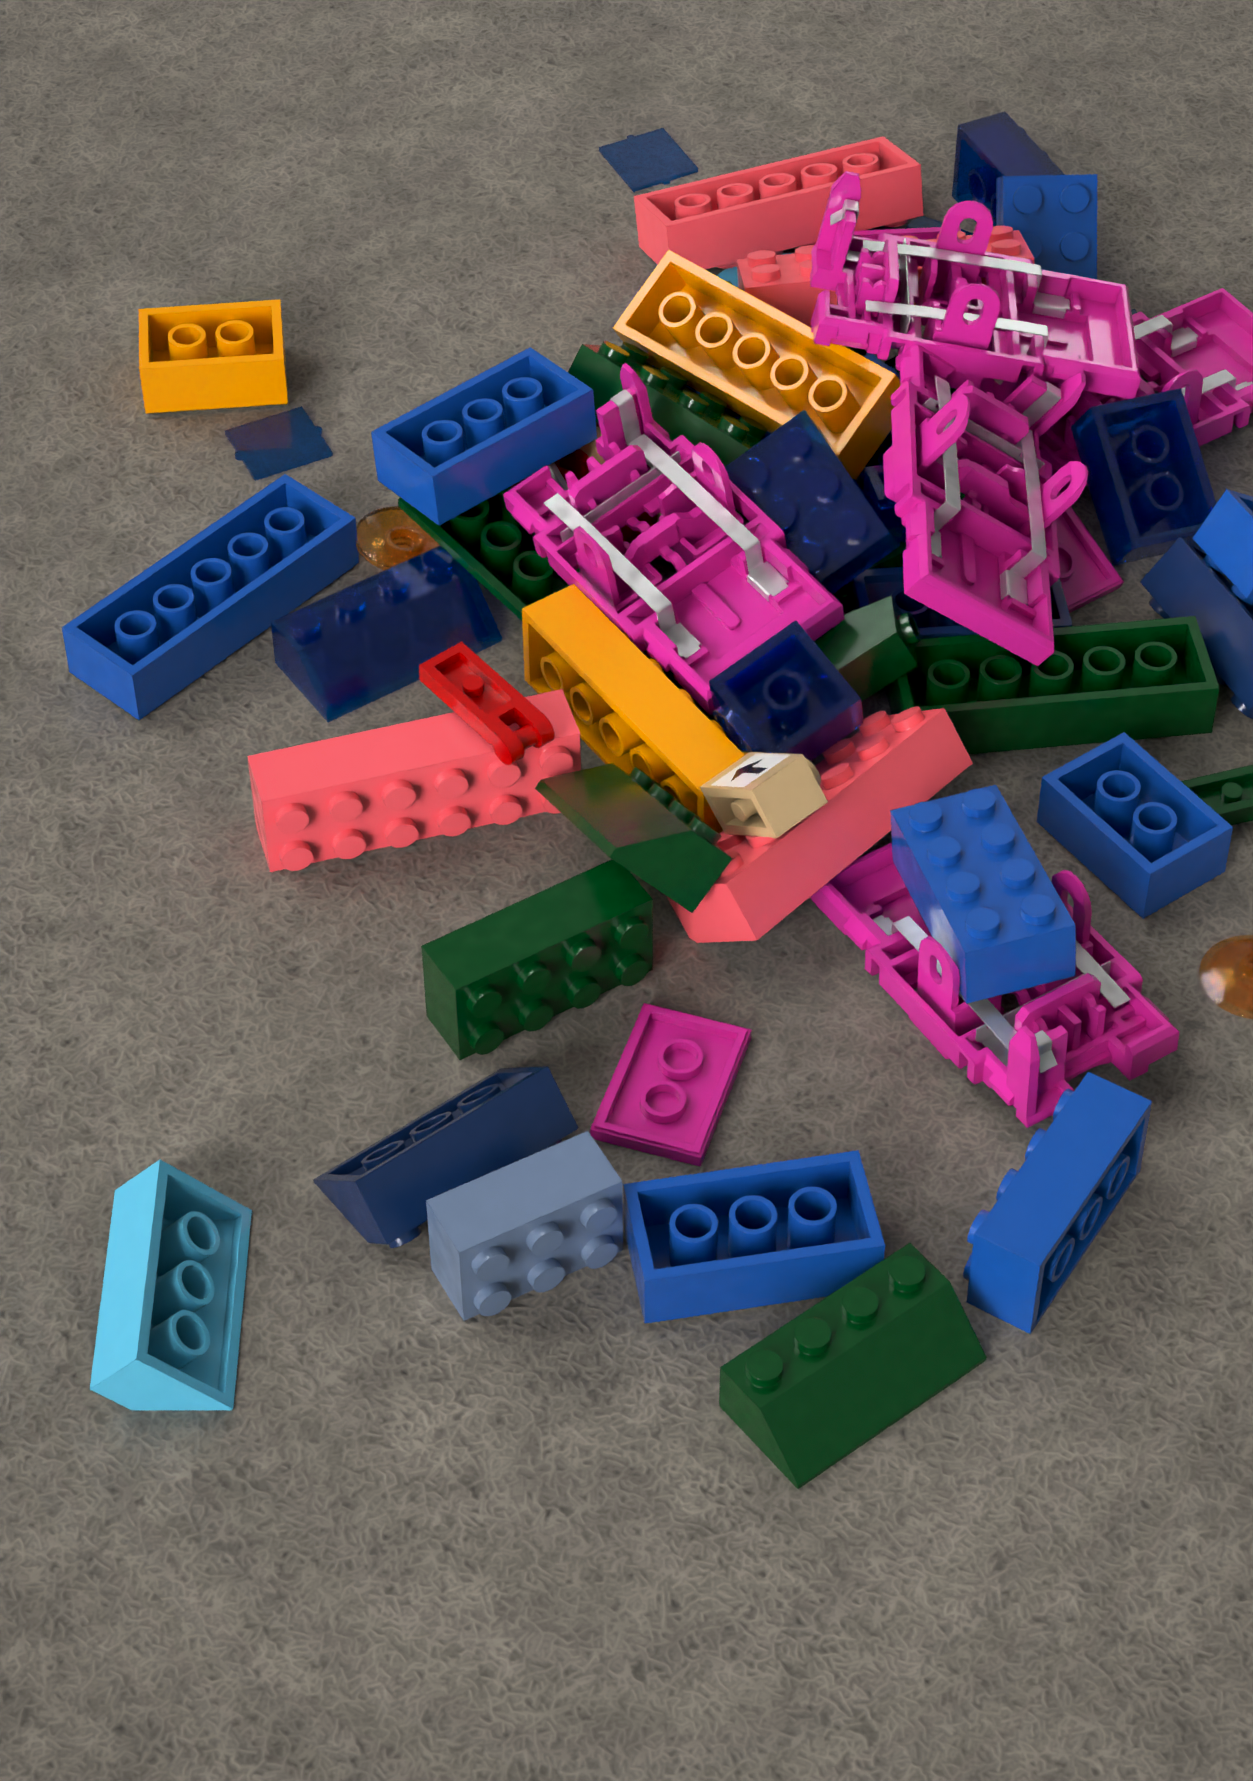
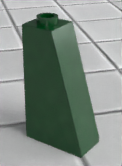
(872, 646)

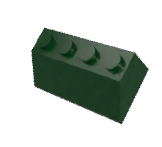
(494, 552)
(641, 829)
(850, 1365)

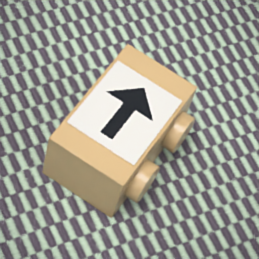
(764, 794)

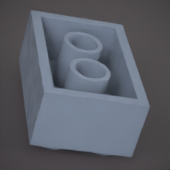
(526, 1226)

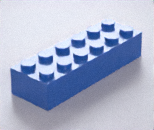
(210, 596)

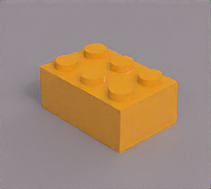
(212, 356)

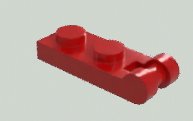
(486, 702)

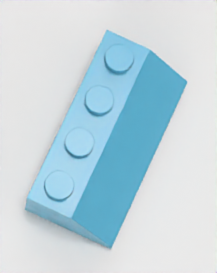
(171, 1294)

